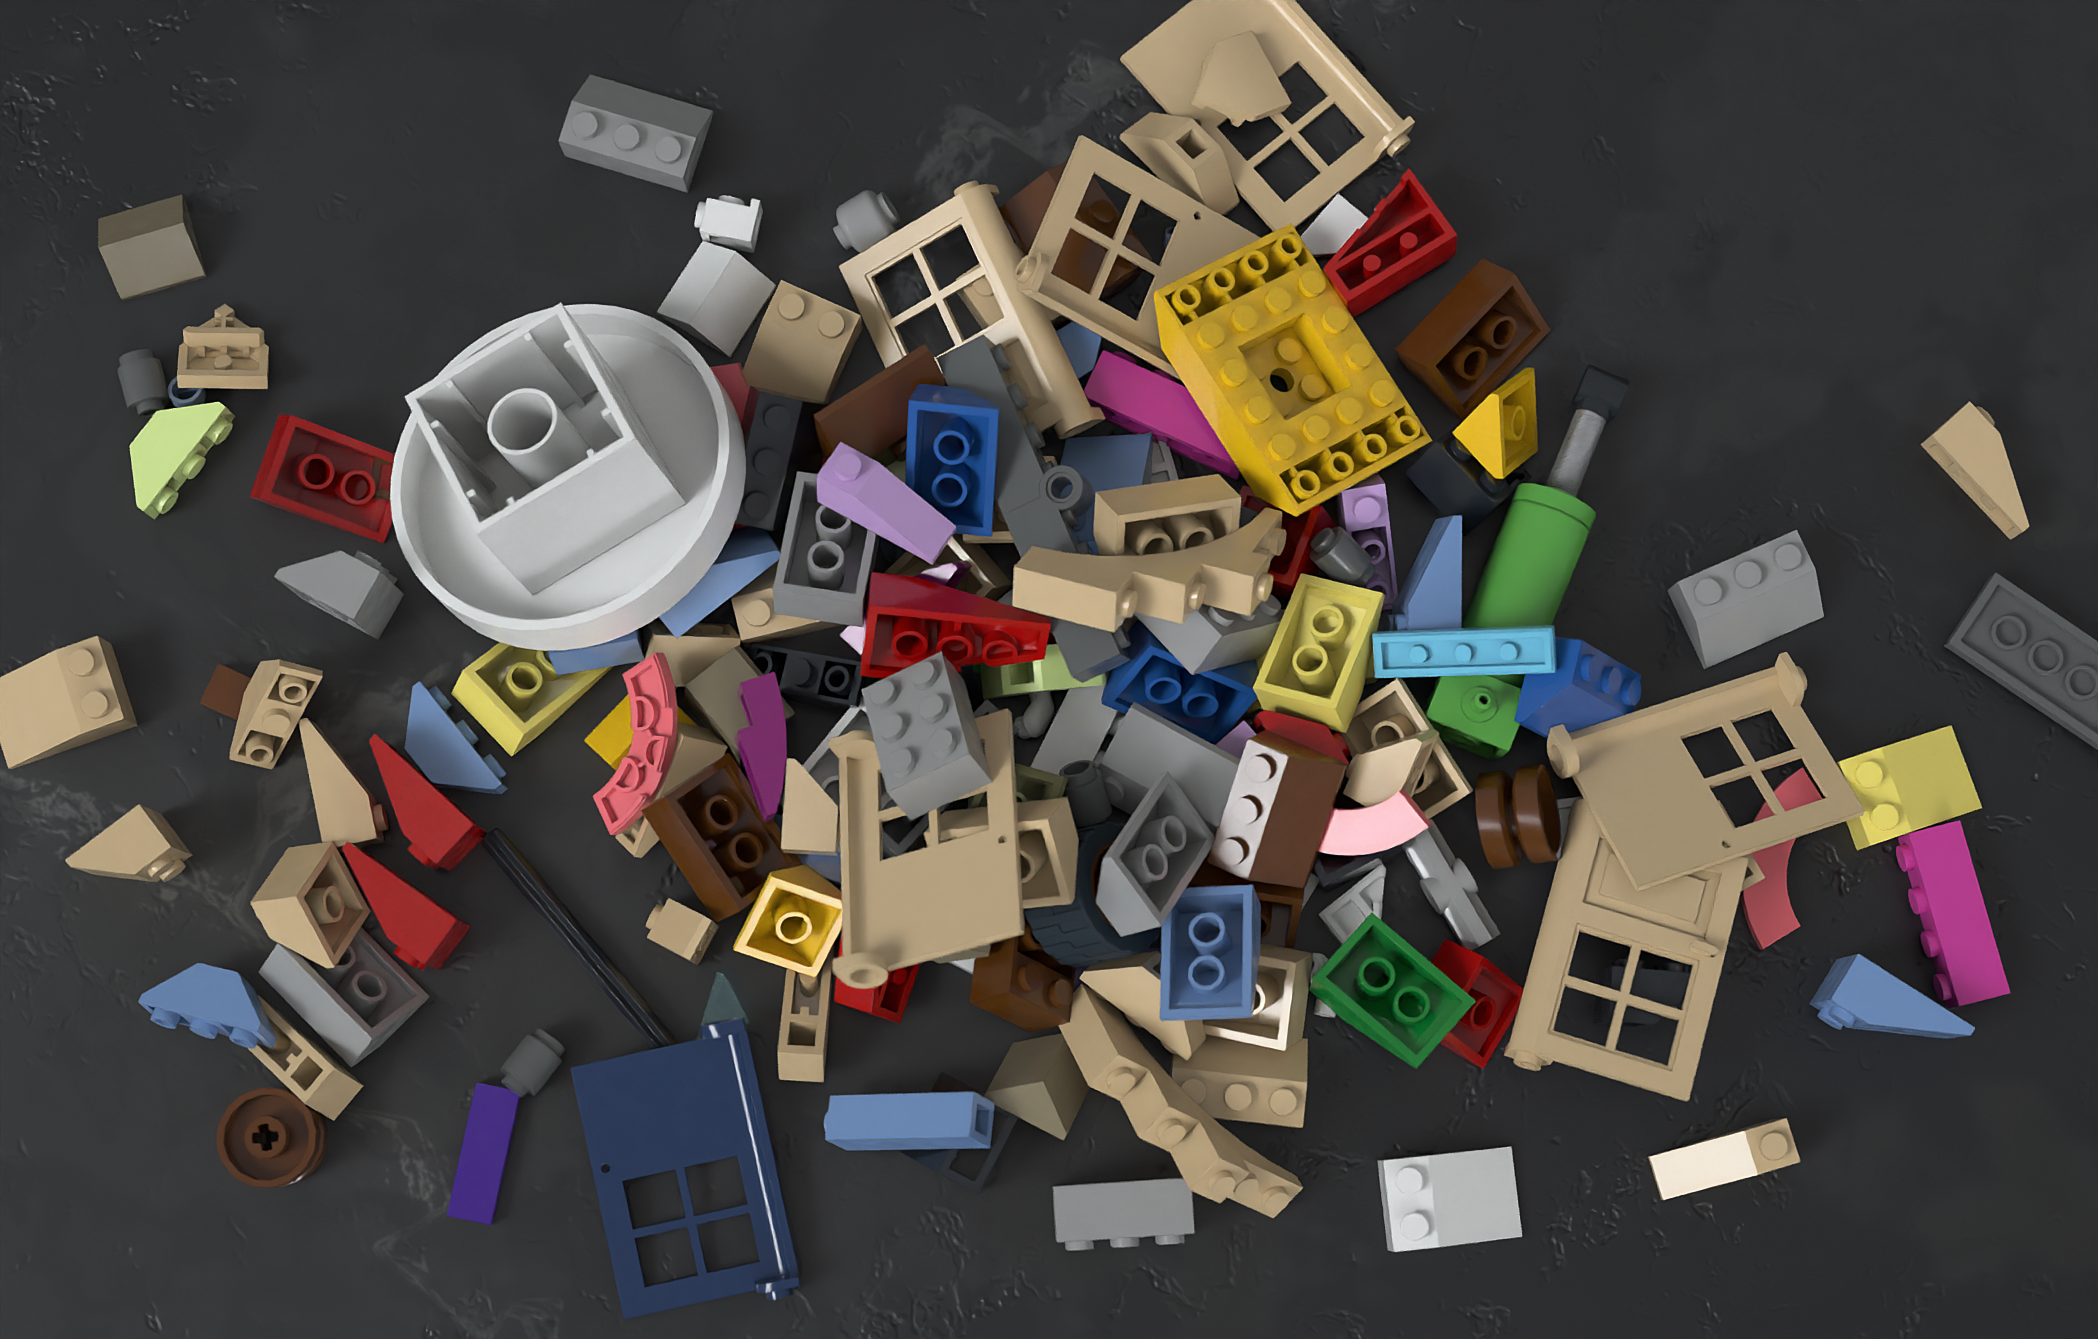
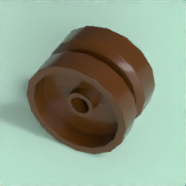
(1518, 816)
(246, 1145)

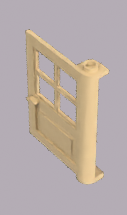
(1171, 69)
(1189, 249)
(1024, 332)
(1660, 805)
(931, 897)
(1674, 919)

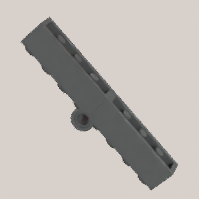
(1031, 494)

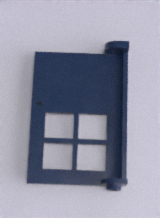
(676, 1112)

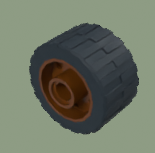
(1080, 930)

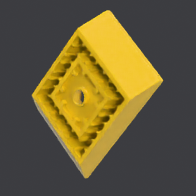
(1280, 316)

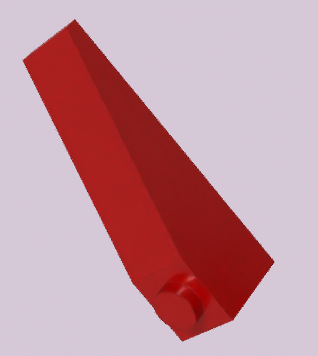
(919, 618)

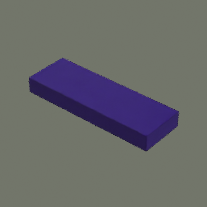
(484, 1154)

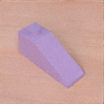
(882, 503)

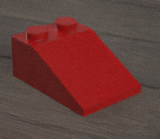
(325, 478)
(427, 816)
(408, 916)

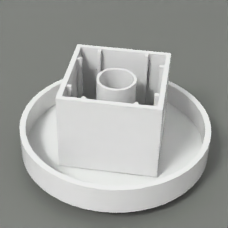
(568, 477)

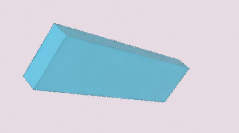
(1464, 651)

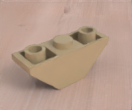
(1184, 158)
(271, 711)
(1135, 989)

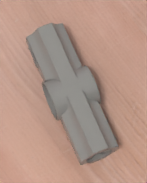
(1450, 888)

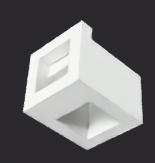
(729, 222)

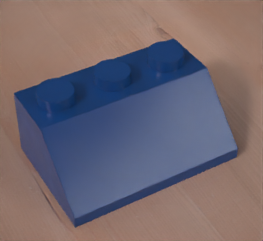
(954, 455)
(1580, 693)
(1199, 703)

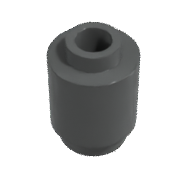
(143, 382)
(1341, 557)
(1086, 793)
(532, 1063)

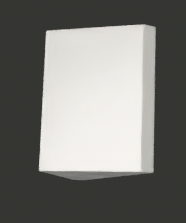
(717, 297)

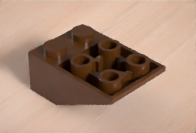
(1023, 983)

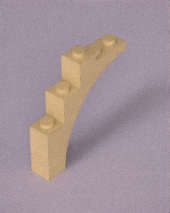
(1167, 586)
(1164, 1115)

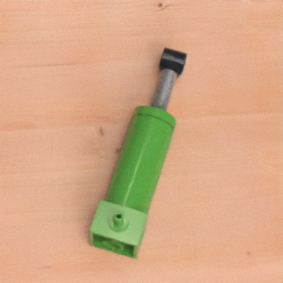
(1527, 575)

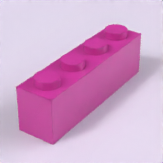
(1155, 404)
(1952, 915)

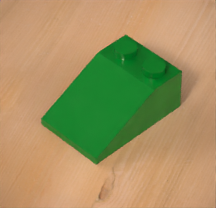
(1390, 992)

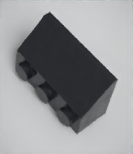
(778, 443)

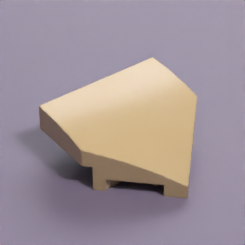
(1240, 81)
(223, 354)

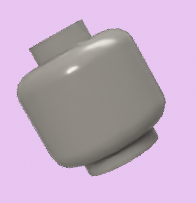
(865, 220)

